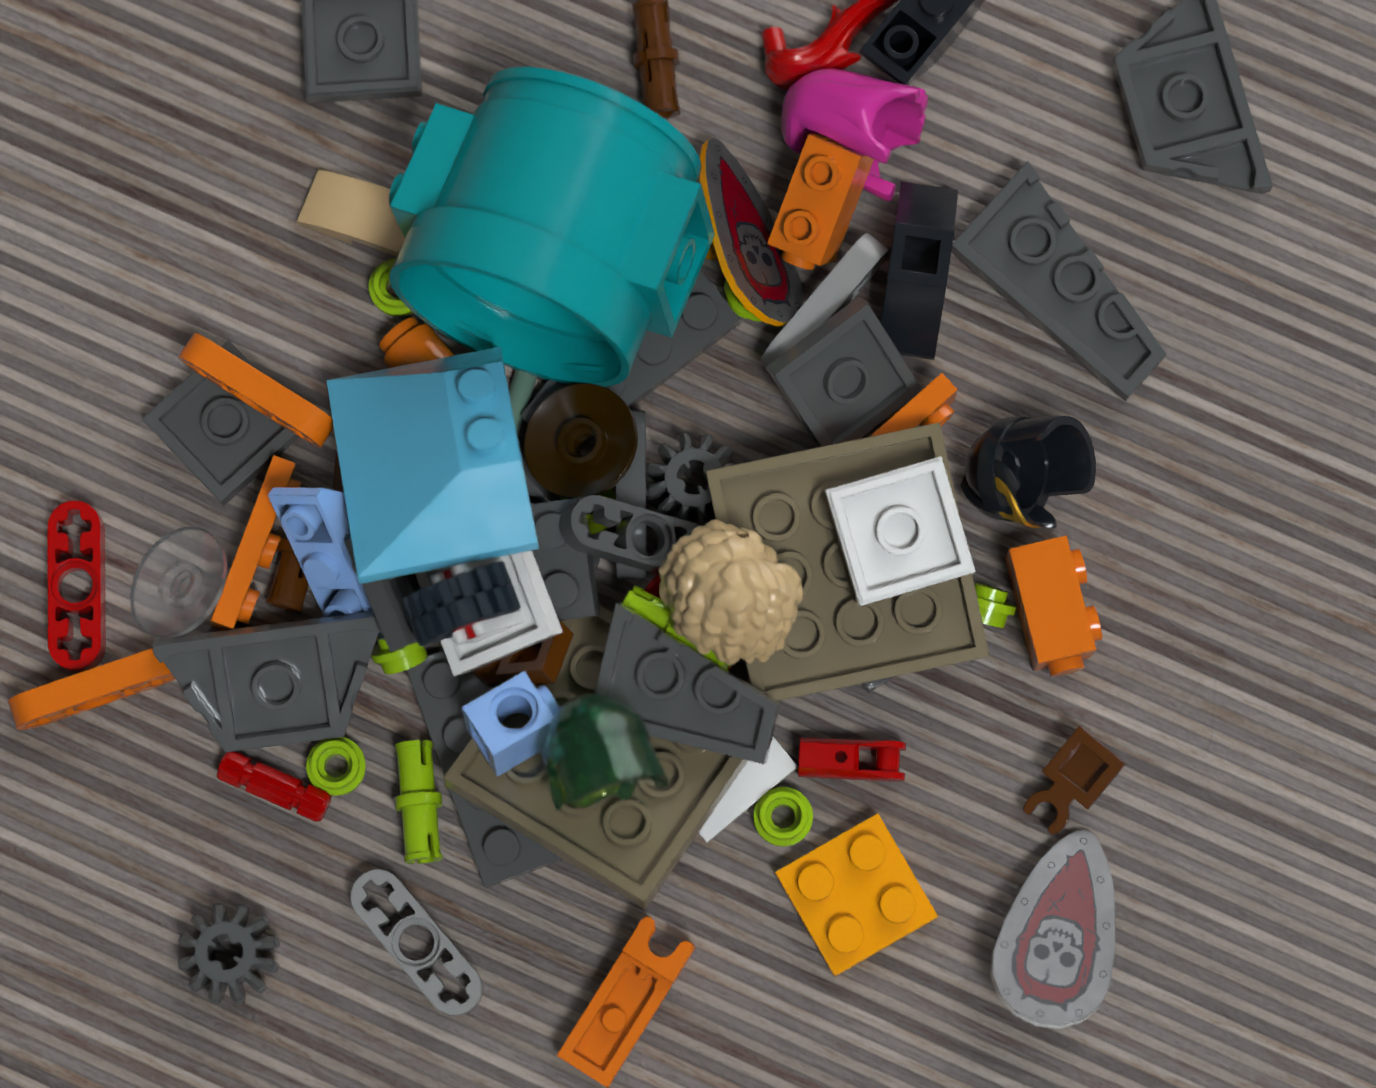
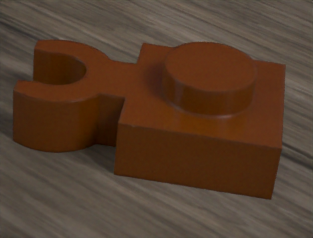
(540, 661)
(1079, 773)

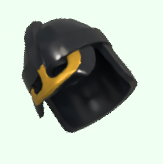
(1024, 463)

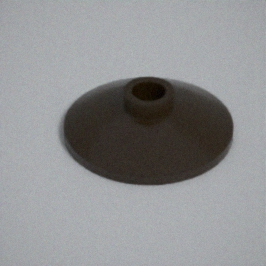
(564, 424)

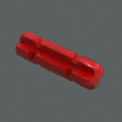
(273, 786)

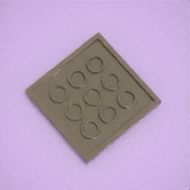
(832, 636)
(616, 840)

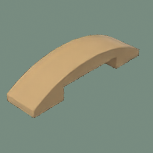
(351, 212)

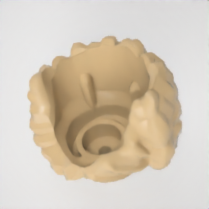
(729, 593)

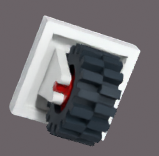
(482, 610)

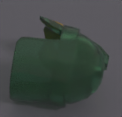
(598, 752)

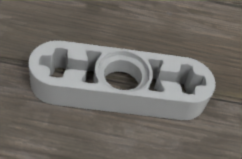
(832, 294)
(377, 918)

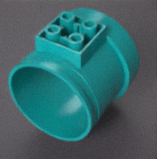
(551, 225)

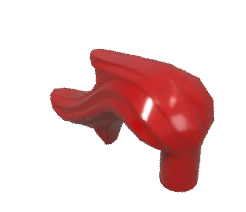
(827, 51)

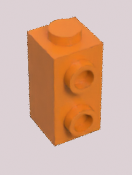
(819, 202)
(1051, 605)

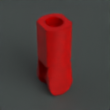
(840, 759)

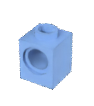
(504, 746)

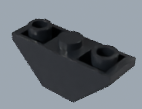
(917, 36)
(919, 268)

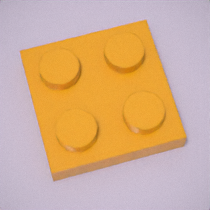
(856, 895)

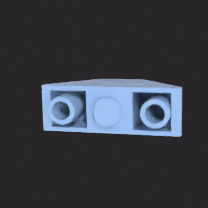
(316, 530)

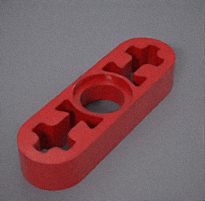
(60, 543)

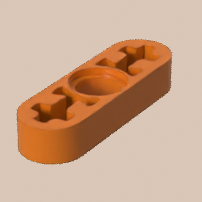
(257, 390)
(88, 690)

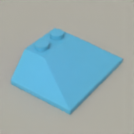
(431, 465)

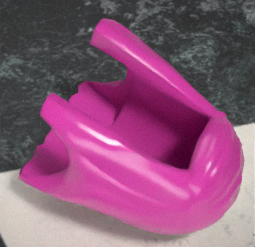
(857, 113)

